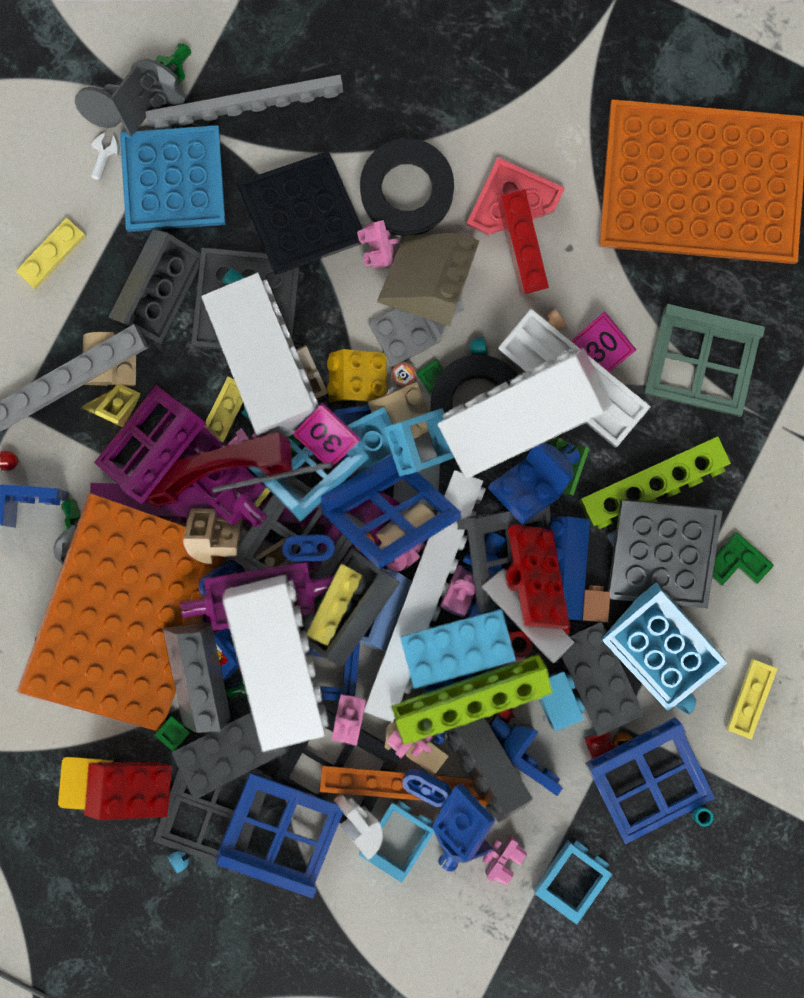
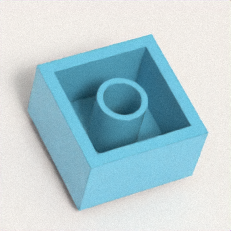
(561, 706)

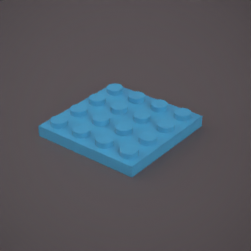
(172, 178)

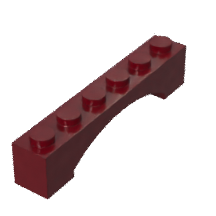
(267, 453)

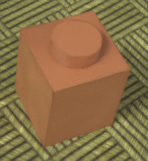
(596, 604)

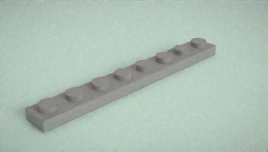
(253, 100)
(71, 376)

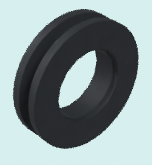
(404, 152)
(465, 369)

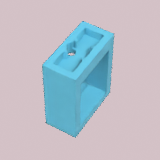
(400, 436)
(388, 865)
(542, 891)

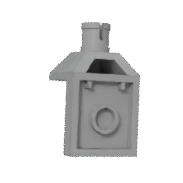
(406, 334)

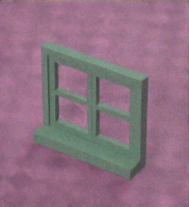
(710, 326)

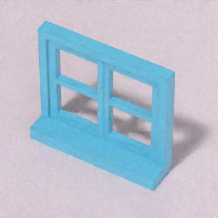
(302, 507)

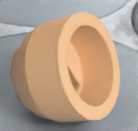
(555, 320)

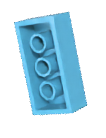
(457, 648)

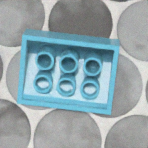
(663, 647)

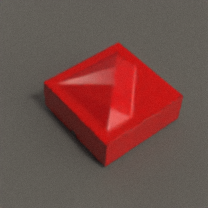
(599, 744)

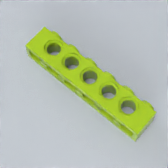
(710, 451)
(472, 699)

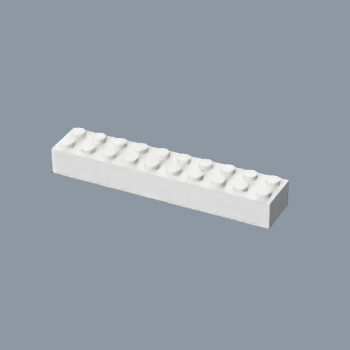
(422, 599)

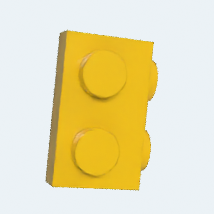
(356, 375)
(74, 781)

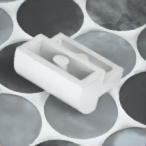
(360, 826)

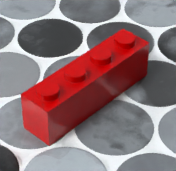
(522, 242)

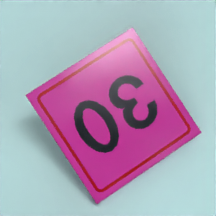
(604, 342)
(326, 435)

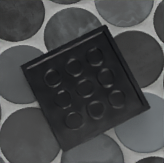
(301, 212)

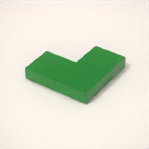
(740, 554)

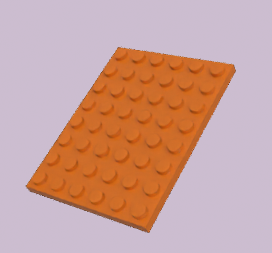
(703, 182)
(107, 616)

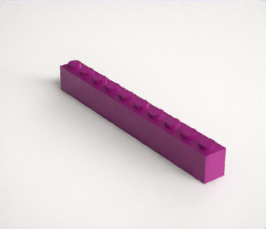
(192, 499)

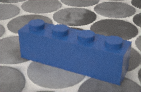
(571, 545)

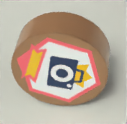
(403, 374)

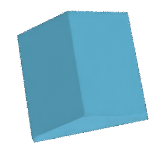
(372, 436)

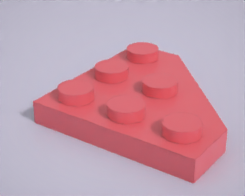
(509, 178)

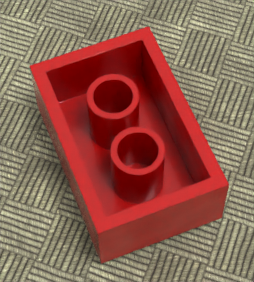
(127, 790)

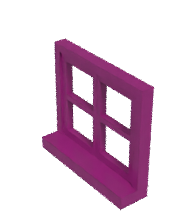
(160, 455)

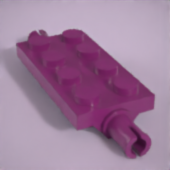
(232, 502)
(213, 603)

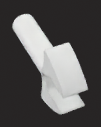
(103, 154)

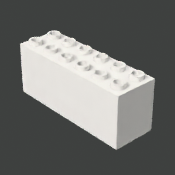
(538, 341)
(261, 355)
(525, 412)
(275, 662)

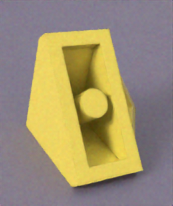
(114, 405)

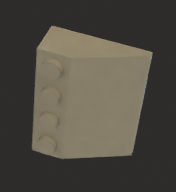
(429, 275)

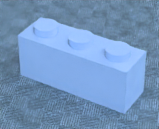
(382, 628)

